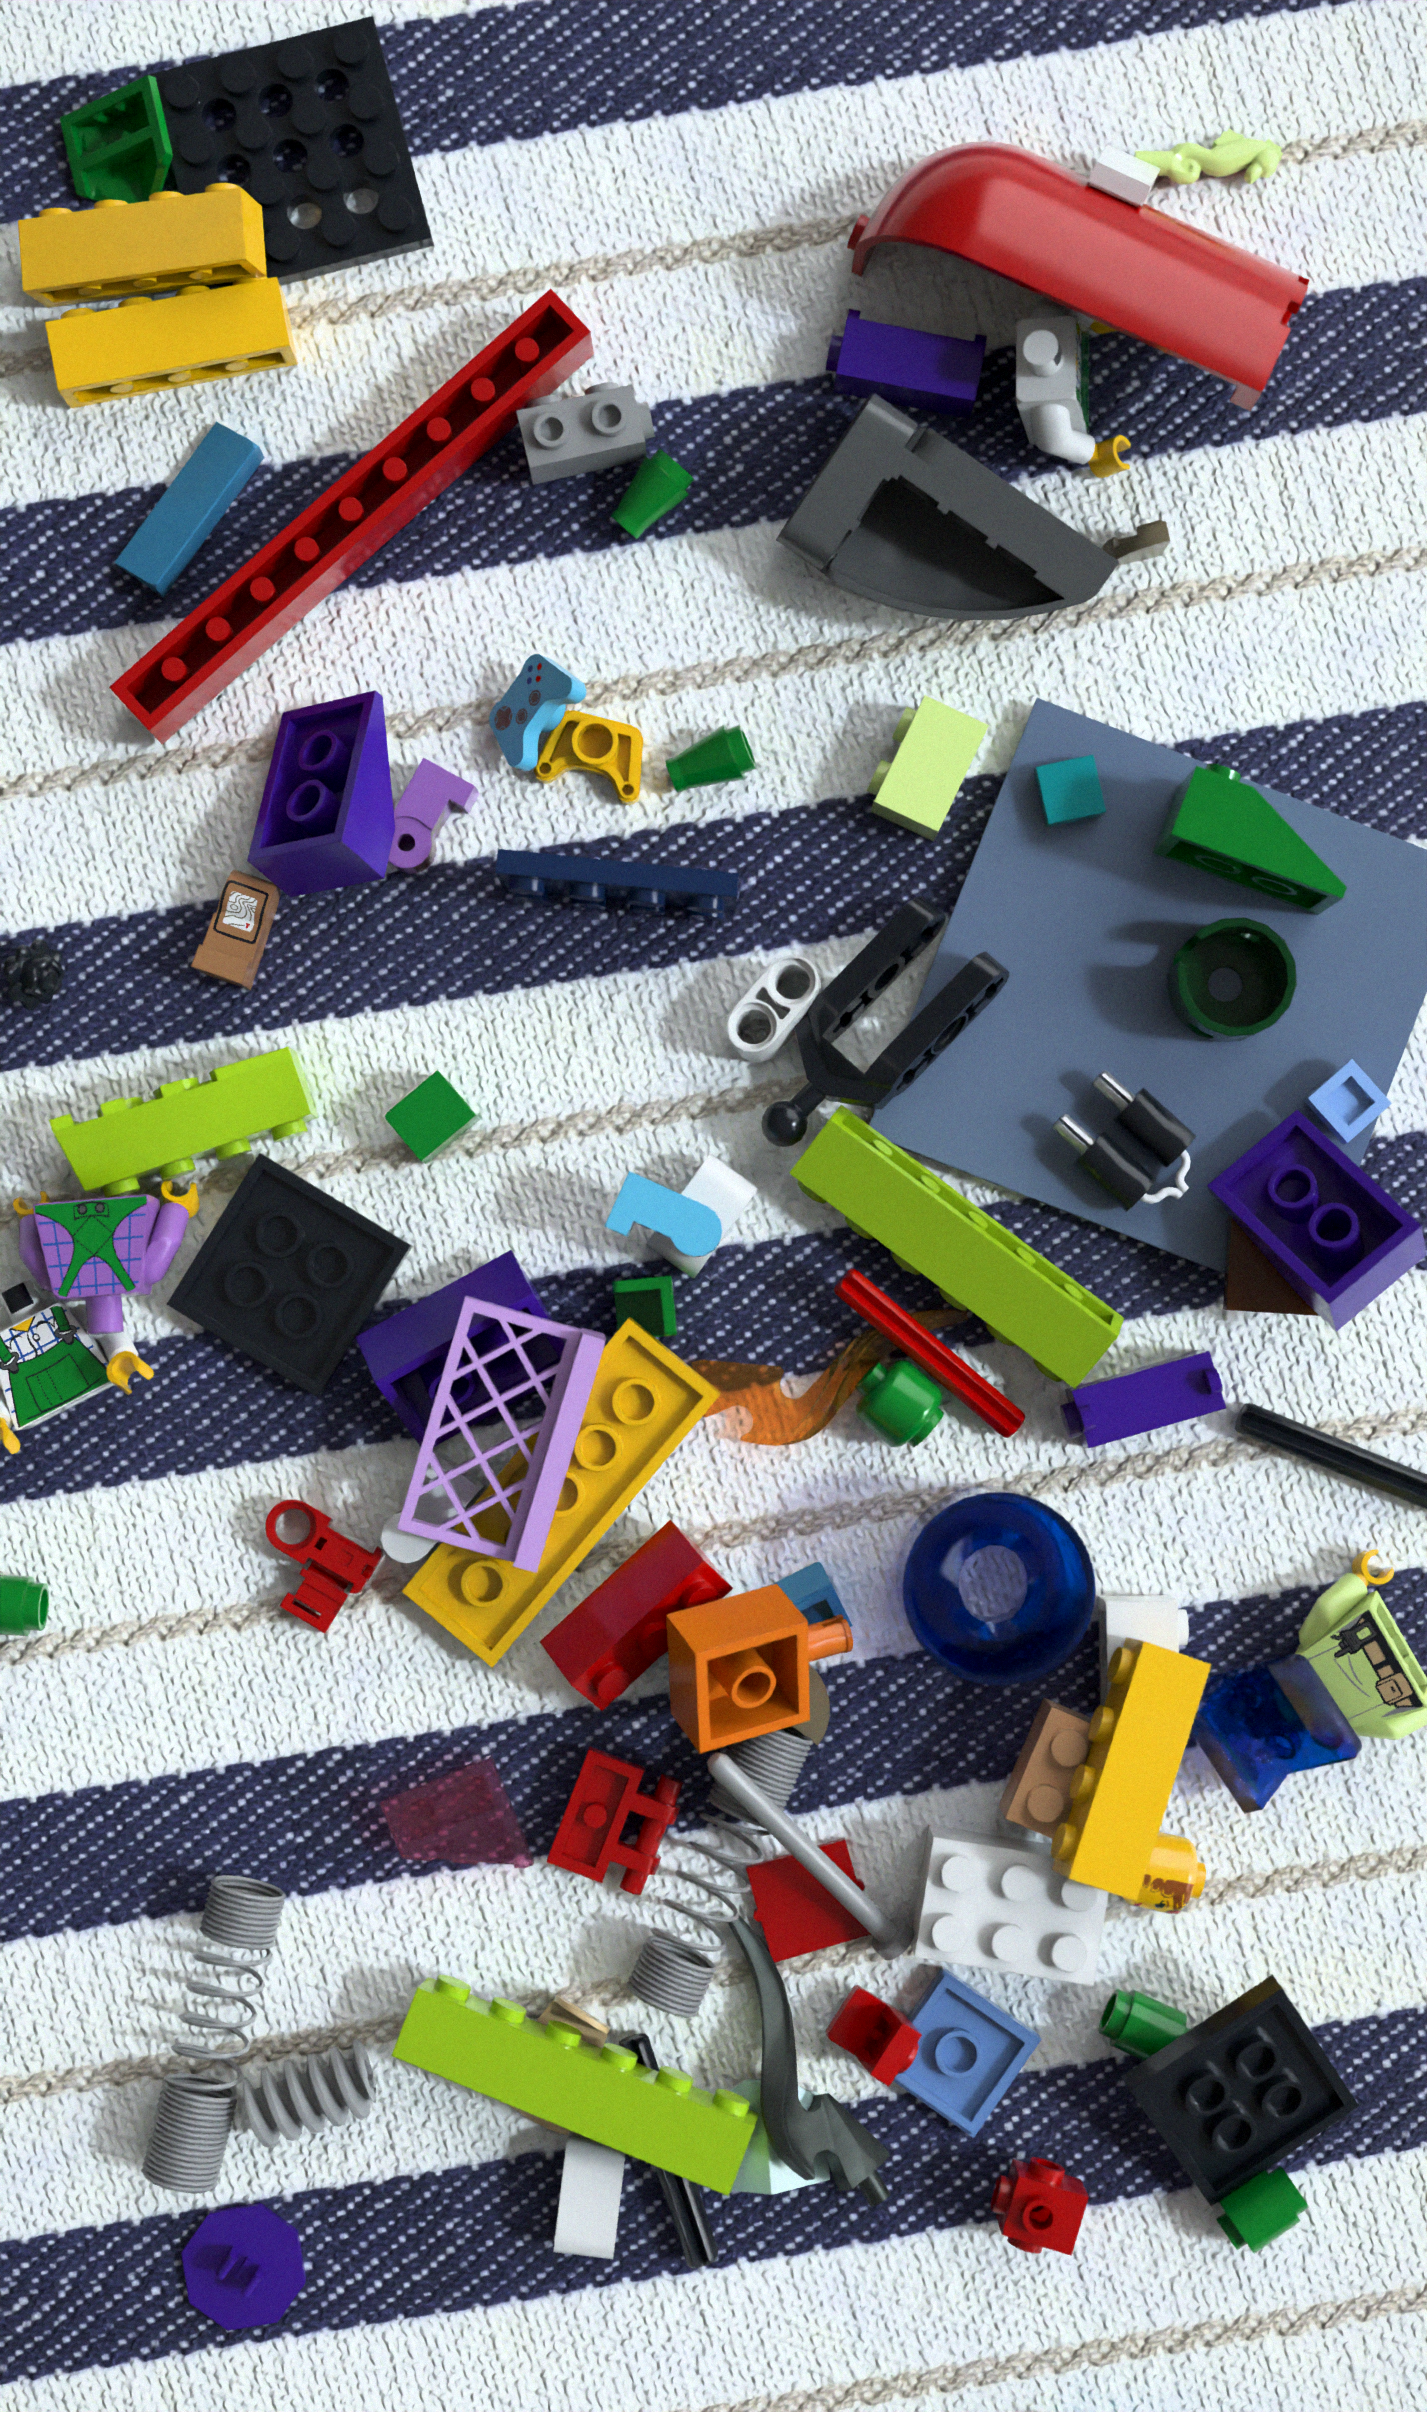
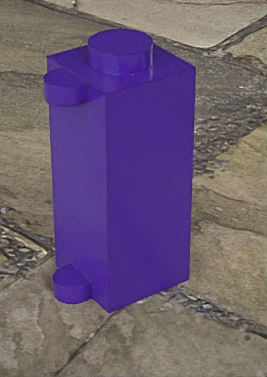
(906, 366)
(1143, 1399)

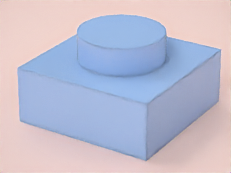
(1347, 1101)

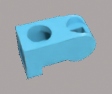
(688, 1223)

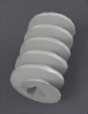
(310, 2096)

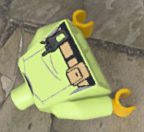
(1365, 1656)

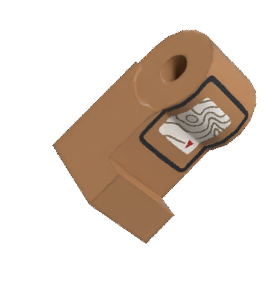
(238, 930)

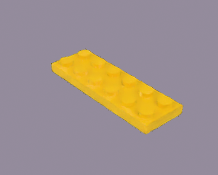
(631, 1424)

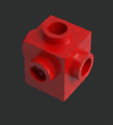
(1039, 2206)

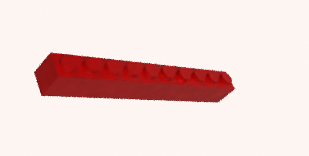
(354, 517)

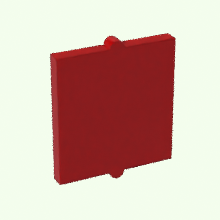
(798, 1909)

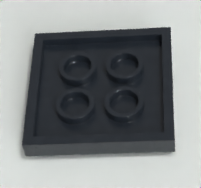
(289, 1275)
(1240, 2090)

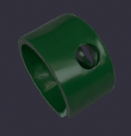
(1257, 957)

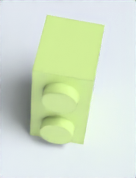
(927, 768)

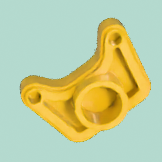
(596, 748)

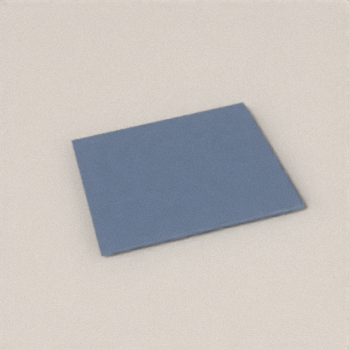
(1089, 944)

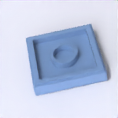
(965, 2052)

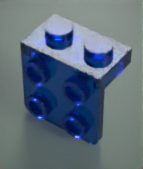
(1270, 1724)

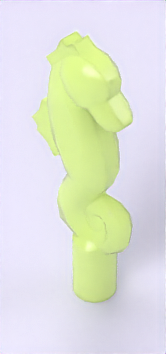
(1228, 155)

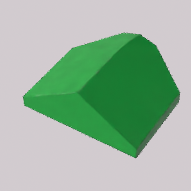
(119, 144)

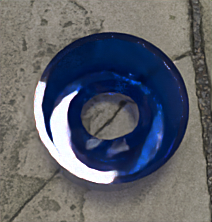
(1032, 1634)

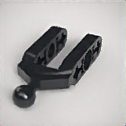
(852, 994)

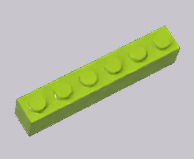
(957, 1248)
(577, 2083)

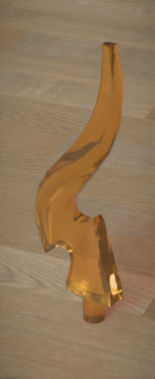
(793, 1420)

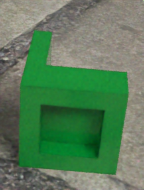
(431, 1117)
(648, 1303)

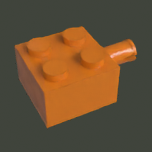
(745, 1665)

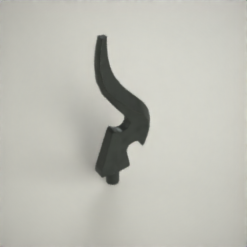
(791, 2129)

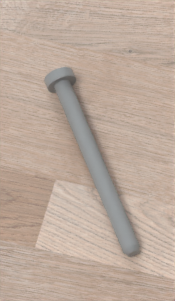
(890, 1935)

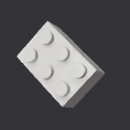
(1004, 1908)

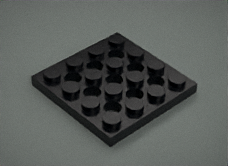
(368, 110)

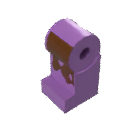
(424, 812)

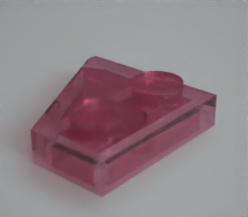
(458, 1819)

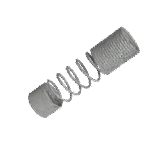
(671, 1970)
(194, 2108)

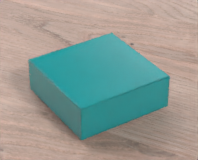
(1069, 790)

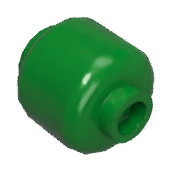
(898, 1403)

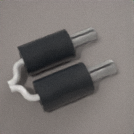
(1149, 1125)

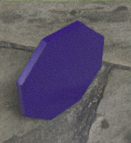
(243, 2266)

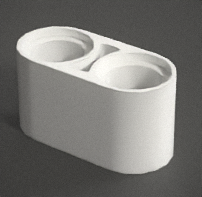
(766, 1003)
(721, 1191)
(589, 2199)

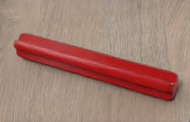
(929, 1353)

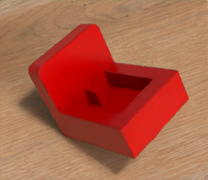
(875, 2034)

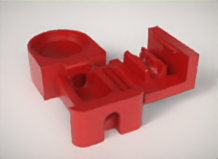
(333, 1566)

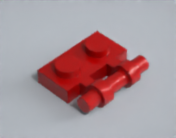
(597, 1815)

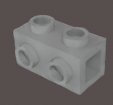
(584, 431)

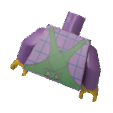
(103, 1248)

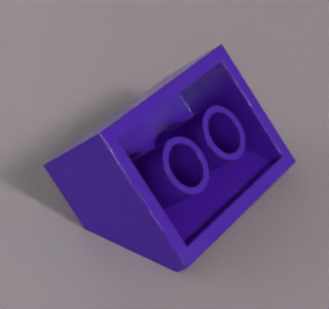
(412, 1347)

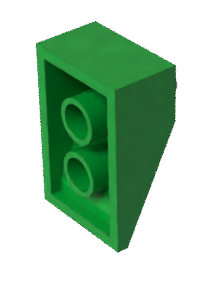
(1242, 839)

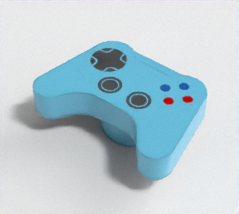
(533, 706)

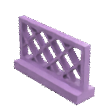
(552, 1447)

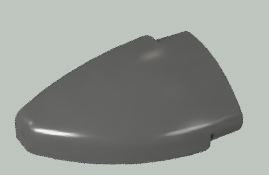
(936, 528)

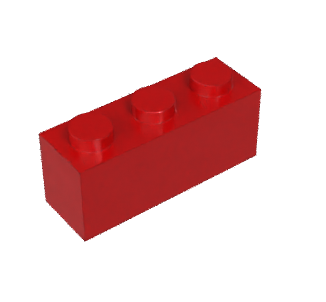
(624, 1622)

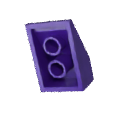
(327, 798)
(1319, 1219)

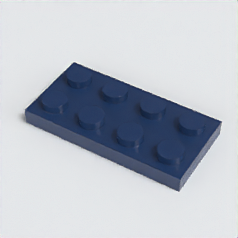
(596, 881)

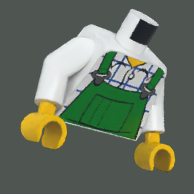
(1055, 387)
(53, 1361)

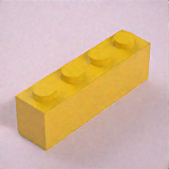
(142, 246)
(171, 341)
(1129, 1767)

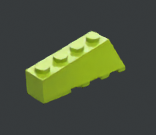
(188, 1123)

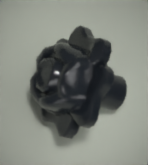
(34, 974)

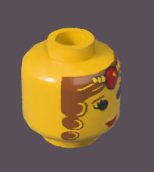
(1171, 1876)

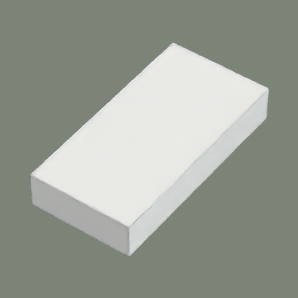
(1123, 176)

